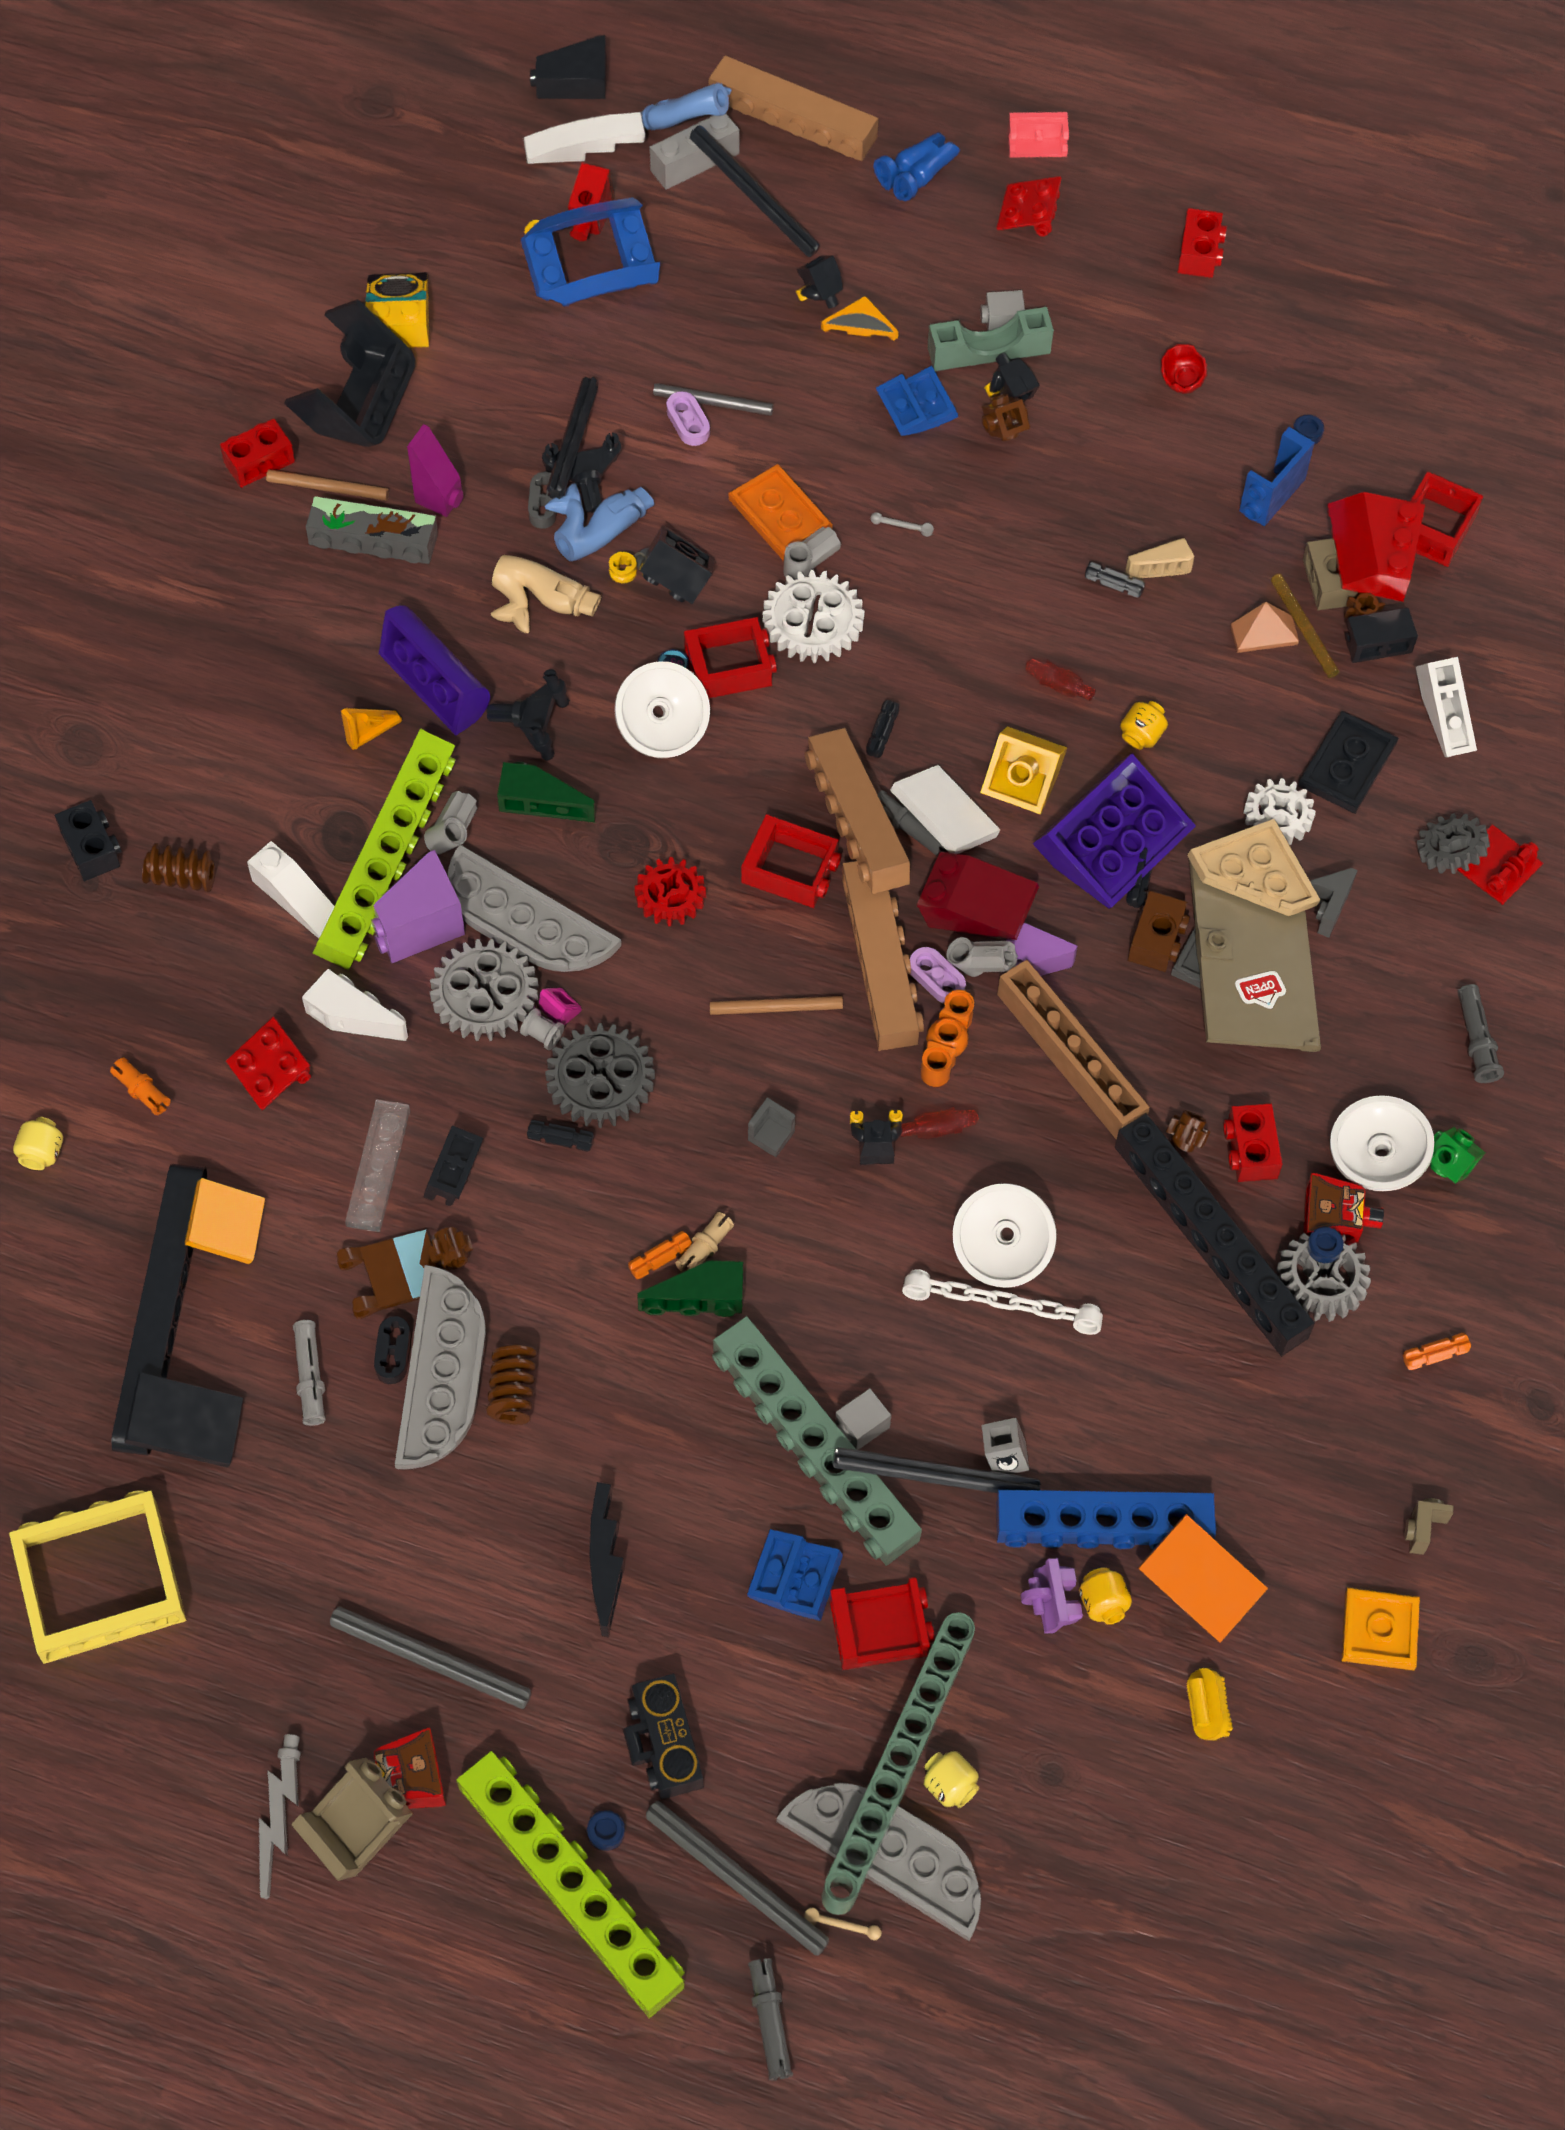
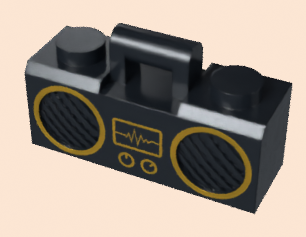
(673, 1753)

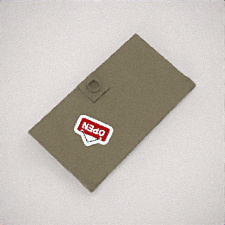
(1253, 972)

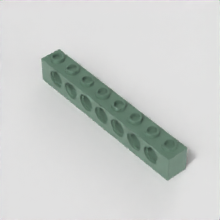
(746, 1341)

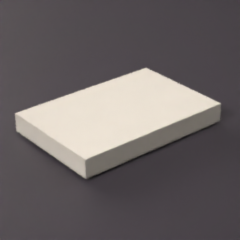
(945, 810)

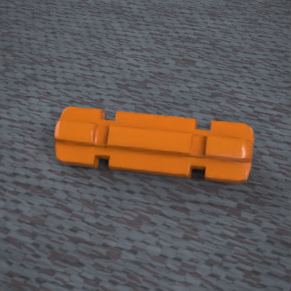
(659, 1255)
(1436, 1351)

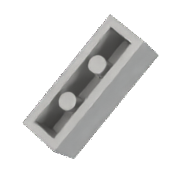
(681, 158)

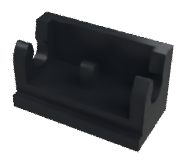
(1380, 635)
(453, 1165)

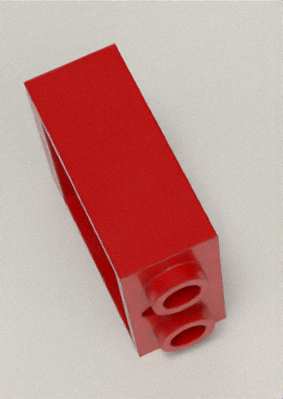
(1463, 500)
(731, 680)
(797, 837)

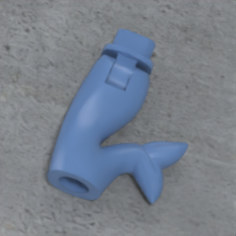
(670, 112)
(607, 522)

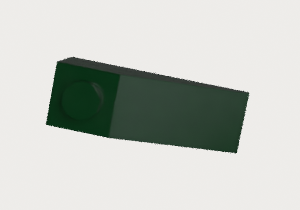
(534, 792)

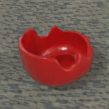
(1183, 368)

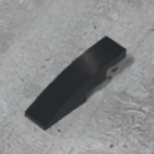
(605, 1568)

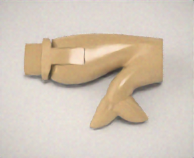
(548, 586)

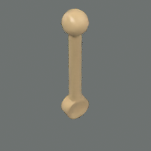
(813, 1916)

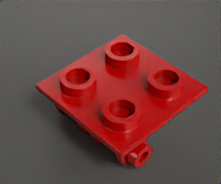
(1030, 205)
(1504, 867)
(269, 1063)

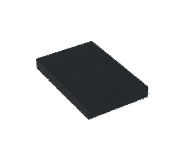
(1348, 762)
(183, 1420)

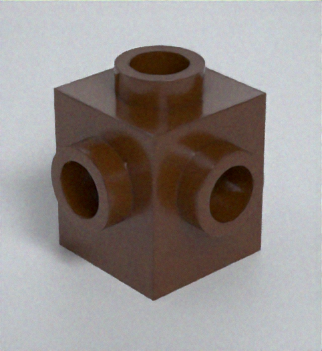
(1010, 423)

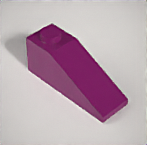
(433, 475)

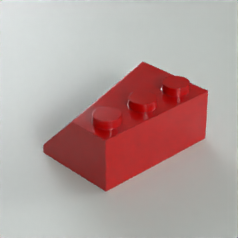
(1375, 543)

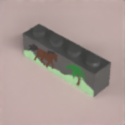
(372, 530)

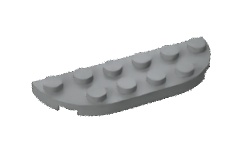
(525, 917)
(441, 1371)
(911, 1862)

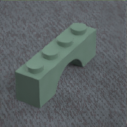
(1023, 336)

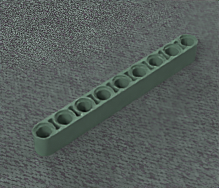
(894, 1776)

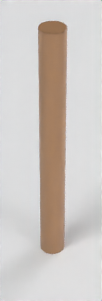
(327, 485)
(776, 1005)

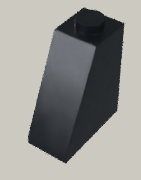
(572, 71)

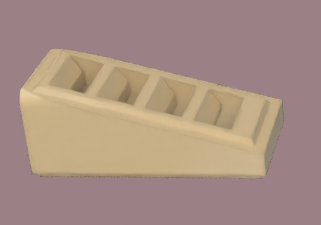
(1163, 560)

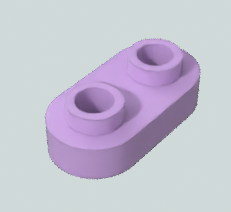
(688, 421)
(939, 976)

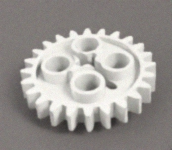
(841, 621)

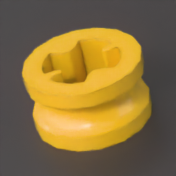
(619, 559)

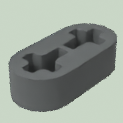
(537, 500)

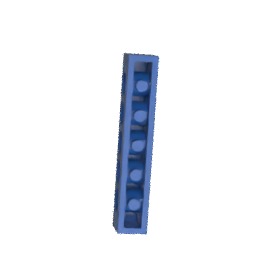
(1086, 1506)

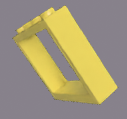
(108, 1629)

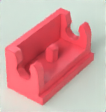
(1038, 134)

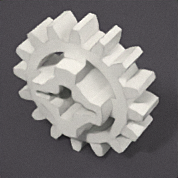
(1281, 803)

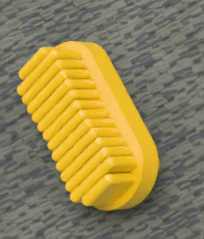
(1208, 1704)

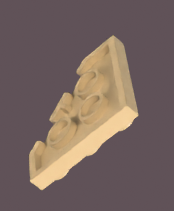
(1256, 867)

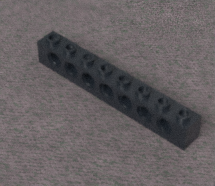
(1214, 1235)

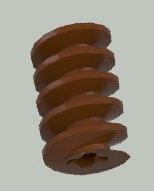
(179, 868)
(508, 1384)

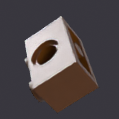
(1159, 914)

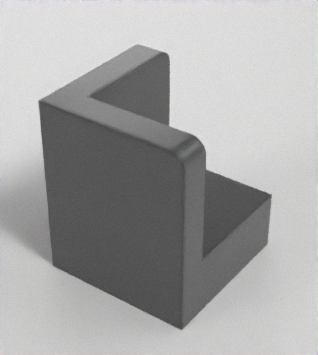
(771, 1127)

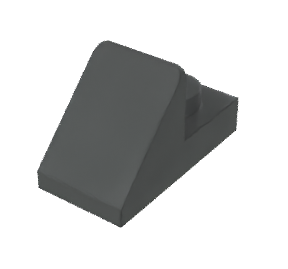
(1333, 894)

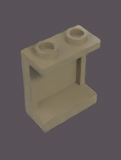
(353, 1819)

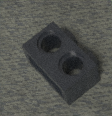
(89, 839)

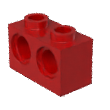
(1200, 243)
(256, 451)
(1261, 1143)

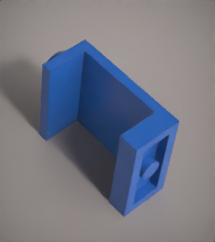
(1264, 499)

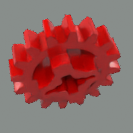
(662, 882)

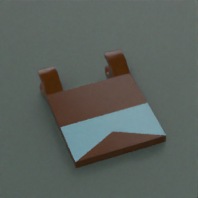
(393, 1270)

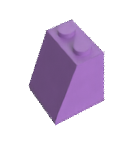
(418, 911)

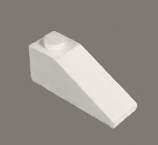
(1447, 705)
(290, 887)

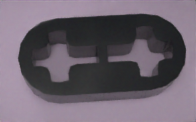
(385, 1349)

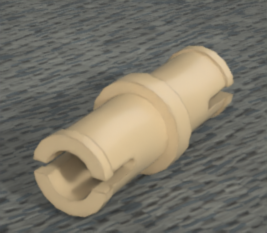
(705, 1242)

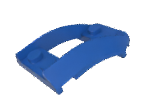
(631, 241)

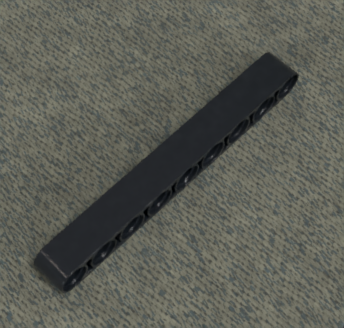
(161, 1295)

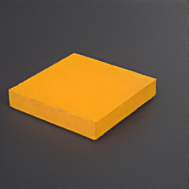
(225, 1221)
(1380, 1629)

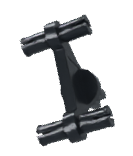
(588, 468)
(534, 713)

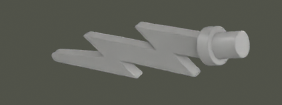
(277, 1831)

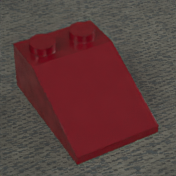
(975, 897)

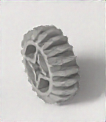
(1339, 1296)

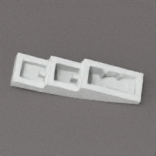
(590, 135)

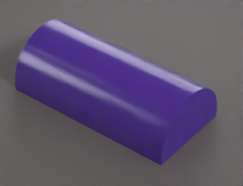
(432, 670)

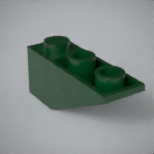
(703, 1289)

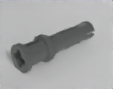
(1481, 1046)

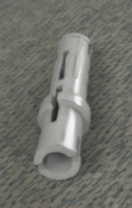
(310, 1385)

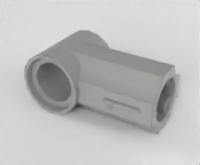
(810, 552)
(452, 823)
(981, 957)

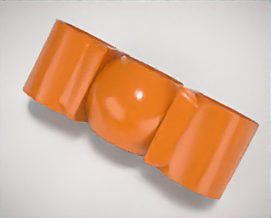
(943, 1051)

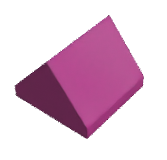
(558, 1005)

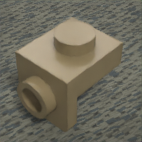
(1419, 1526)

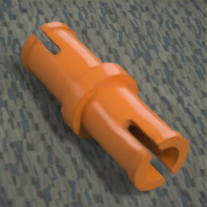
(140, 1086)

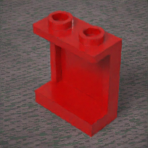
(881, 1625)

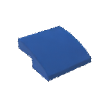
(917, 402)
(795, 1575)

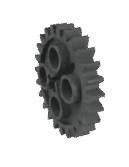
(578, 1093)

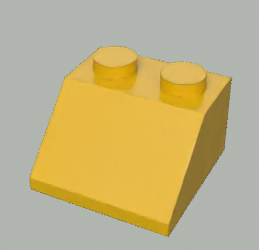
(1023, 769)

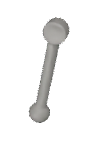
(926, 529)

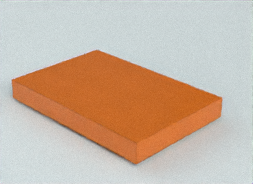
(778, 509)
(1202, 1578)

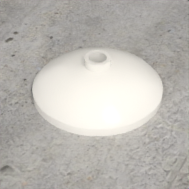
(683, 706)
(1382, 1125)
(980, 1239)

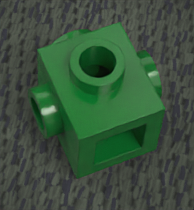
(1455, 1154)

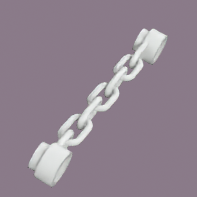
(919, 1285)

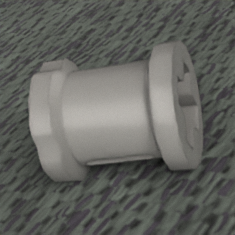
(542, 1029)

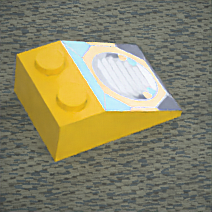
(401, 305)

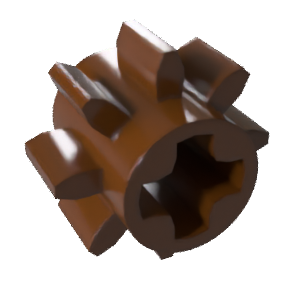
(1363, 601)
(1188, 1131)
(450, 1248)

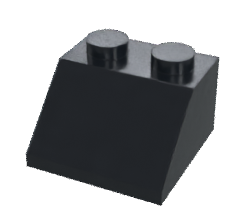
(677, 565)

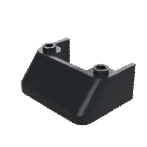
(374, 388)

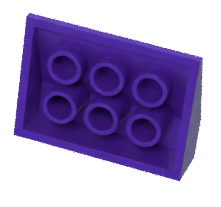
(1109, 827)

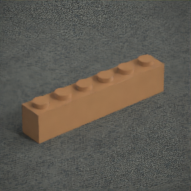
(796, 109)
(857, 811)
(882, 963)
(1070, 1047)

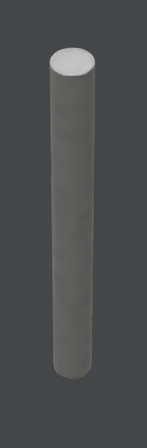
(717, 399)

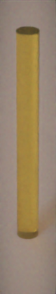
(1305, 626)

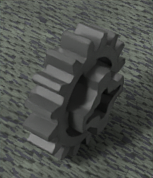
(1453, 843)

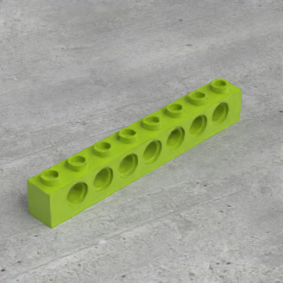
(428, 753)
(649, 1991)

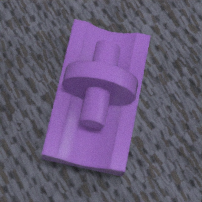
(1048, 1596)

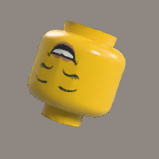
(1144, 725)

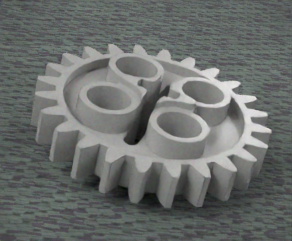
(459, 1005)

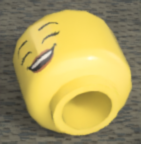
(38, 1143)
(951, 1779)

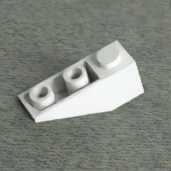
(346, 1009)

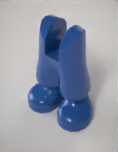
(914, 166)

